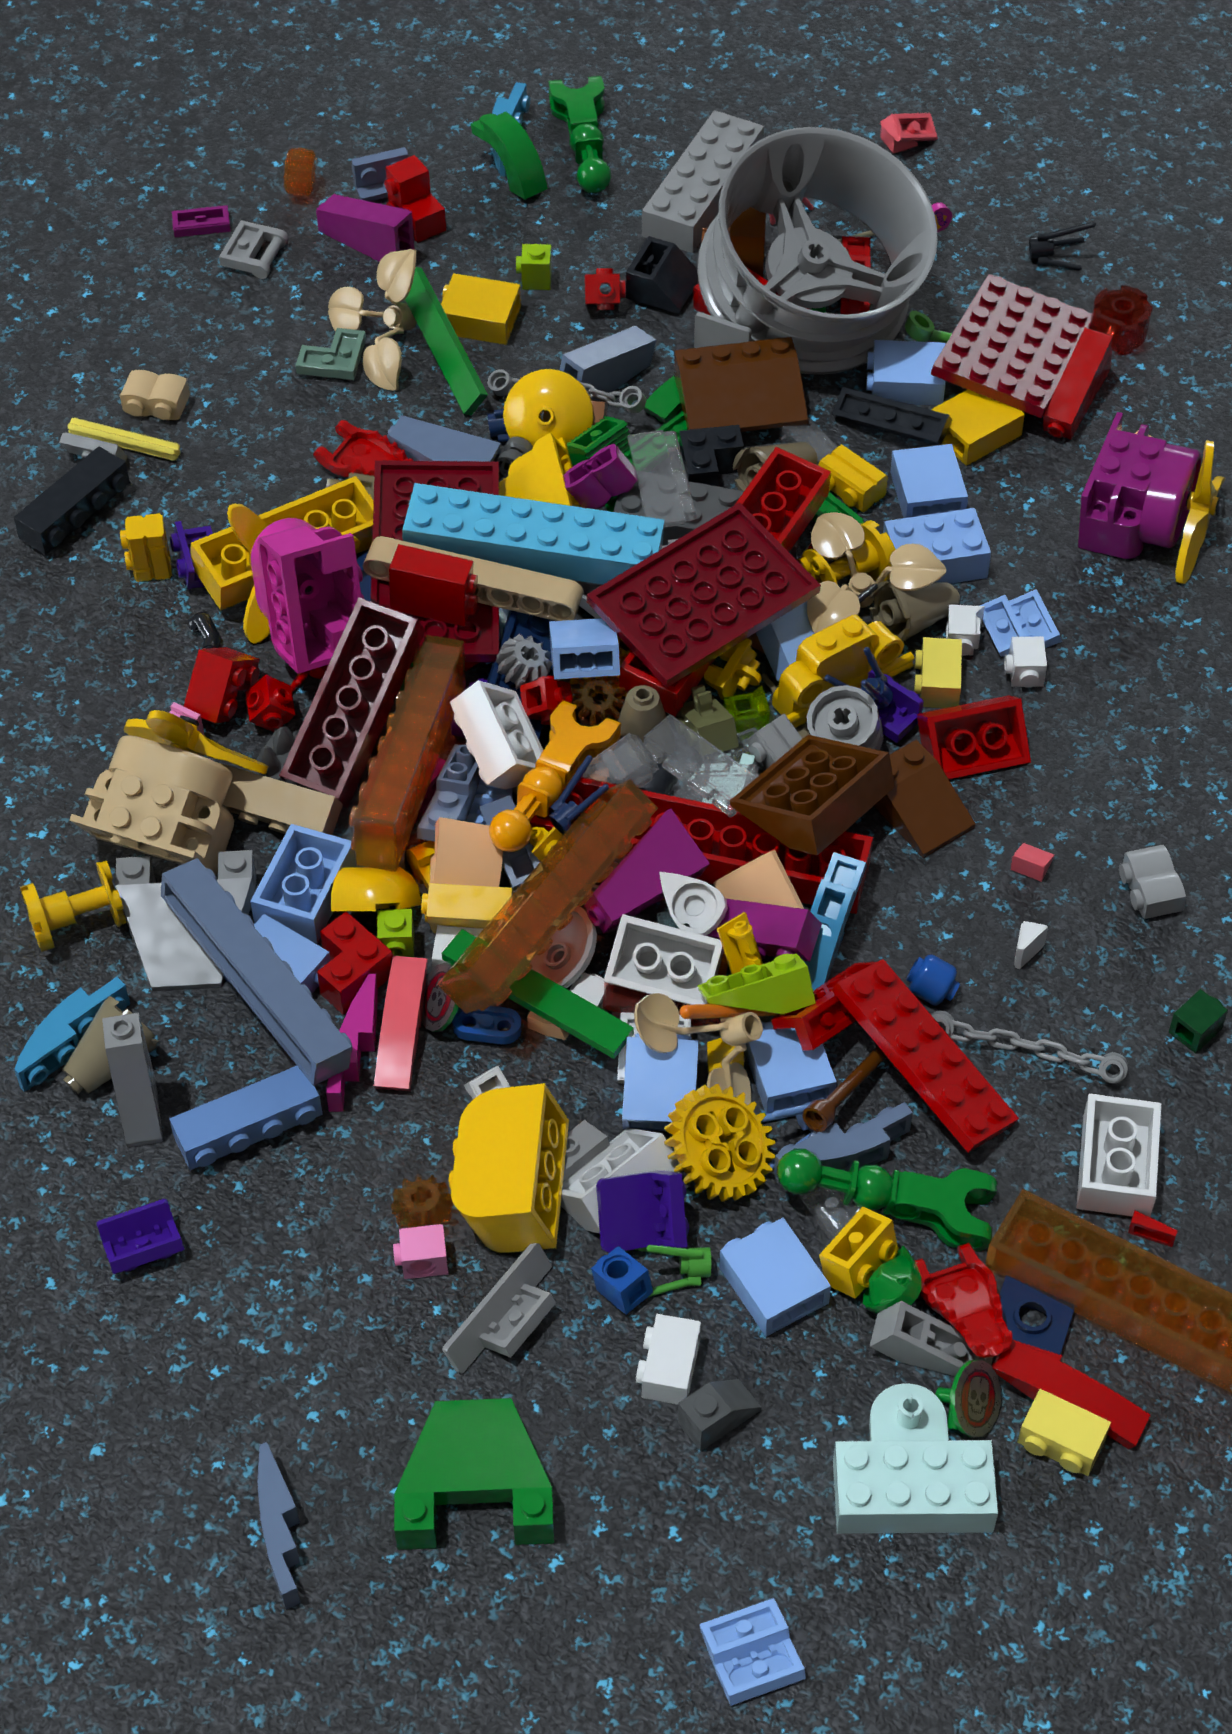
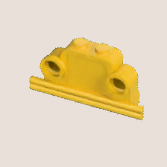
(540, 473)
(840, 654)

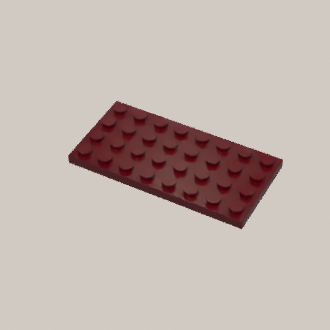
(392, 496)

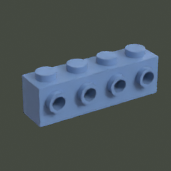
(245, 1117)

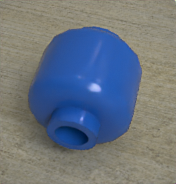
(933, 980)

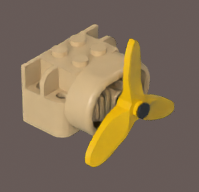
(163, 793)

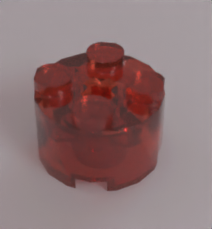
(1122, 315)

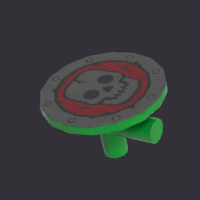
(437, 1005)
(972, 1399)

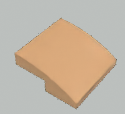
(465, 854)
(760, 882)

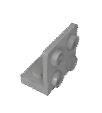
(717, 331)

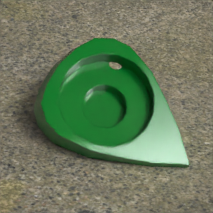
(893, 1282)

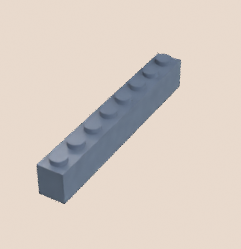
(256, 971)

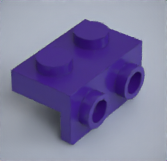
(181, 543)
(901, 713)
(139, 1236)

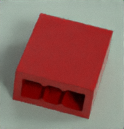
(432, 585)

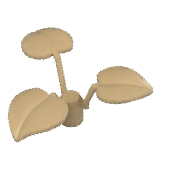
(395, 276)
(839, 534)
(657, 1025)

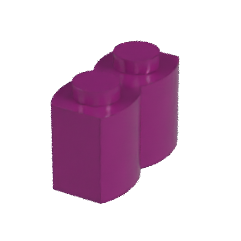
(600, 477)

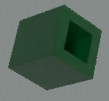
(1198, 1020)

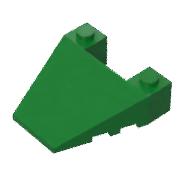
(469, 1457)

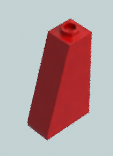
(1079, 384)

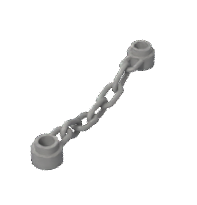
(626, 397)
(1110, 1058)

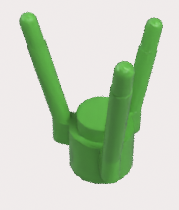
(692, 1261)

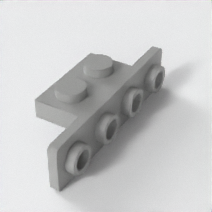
(506, 1312)

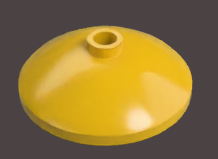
(550, 391)

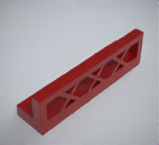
(825, 1018)

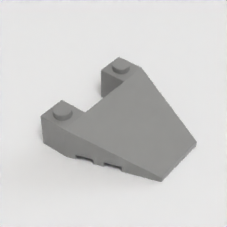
(164, 944)

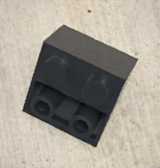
(661, 276)

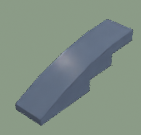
(276, 1516)

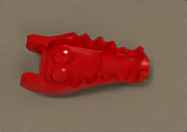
(358, 451)
(969, 1301)

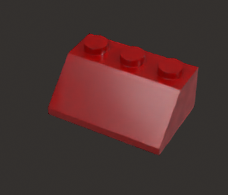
(976, 736)

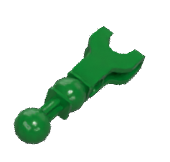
(580, 112)
(903, 1194)

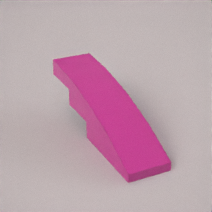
(361, 1029)

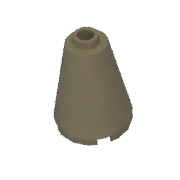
(752, 459)
(912, 611)
(641, 711)
(89, 1063)

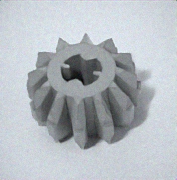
(523, 660)

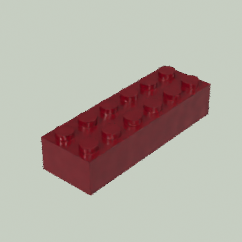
(353, 701)

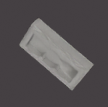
(84, 446)
(583, 1145)

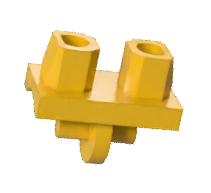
(738, 671)

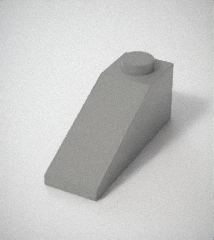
(920, 1340)

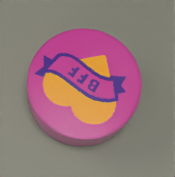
(942, 215)

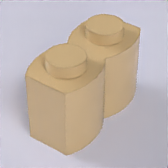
(155, 395)

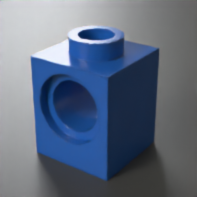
(622, 1280)

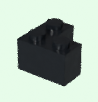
(710, 452)

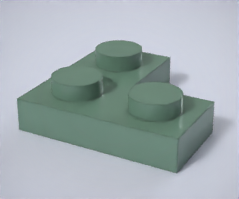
(334, 362)

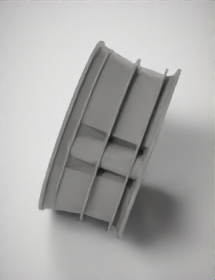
(810, 264)

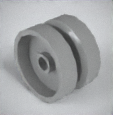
(846, 716)

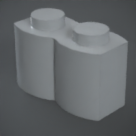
(1152, 881)

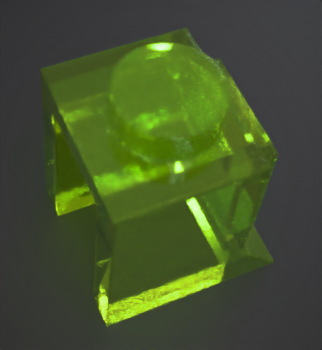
(748, 710)

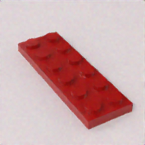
(925, 1055)

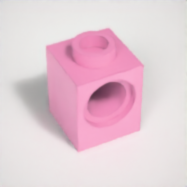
(421, 1251)

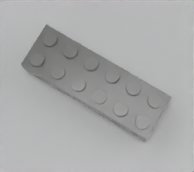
(693, 187)

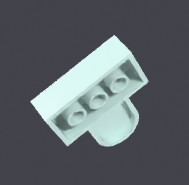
(912, 1472)

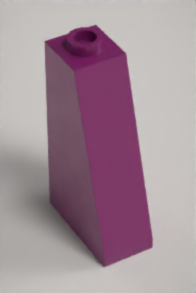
(366, 225)
(636, 879)

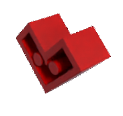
(409, 189)
(216, 682)
(353, 956)

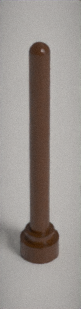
(821, 1112)

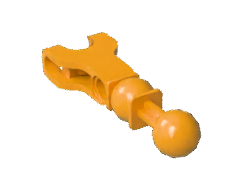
(553, 770)

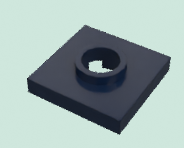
(1048, 1335)

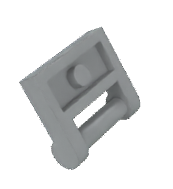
(245, 244)

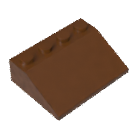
(741, 385)
(816, 792)

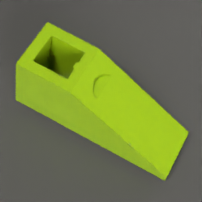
(769, 987)

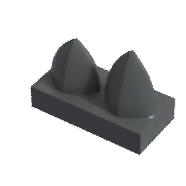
(276, 752)

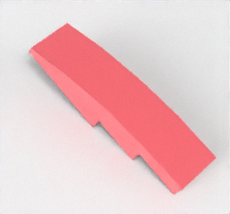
(401, 1023)

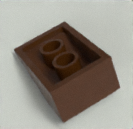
(923, 801)

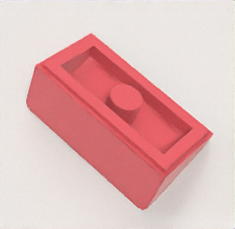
(910, 127)

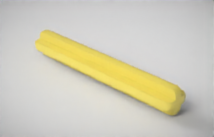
(125, 439)

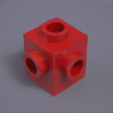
(592, 289)
(543, 697)
(270, 703)

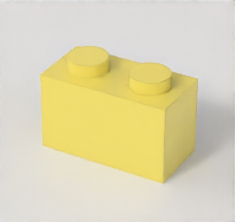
(939, 673)
(1063, 1433)

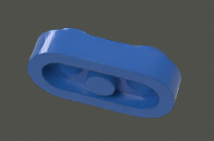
(487, 1025)

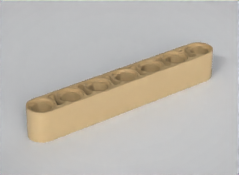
(497, 583)

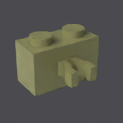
(709, 719)

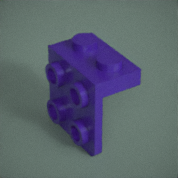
(642, 1210)

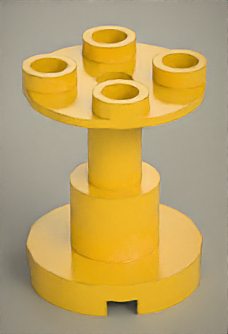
(868, 559)
(59, 909)

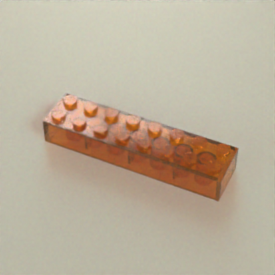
(408, 754)
(547, 898)
(1117, 1286)

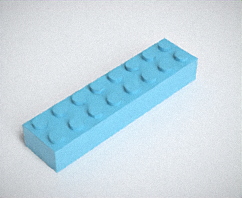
(531, 533)

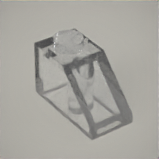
(623, 761)

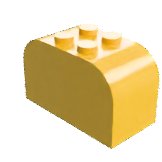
(511, 1167)

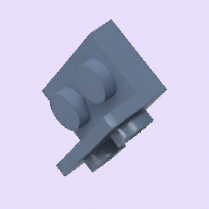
(370, 173)

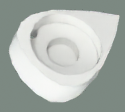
(693, 903)

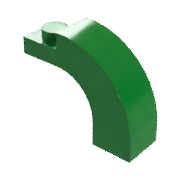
(515, 150)

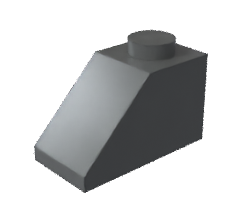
(715, 1411)

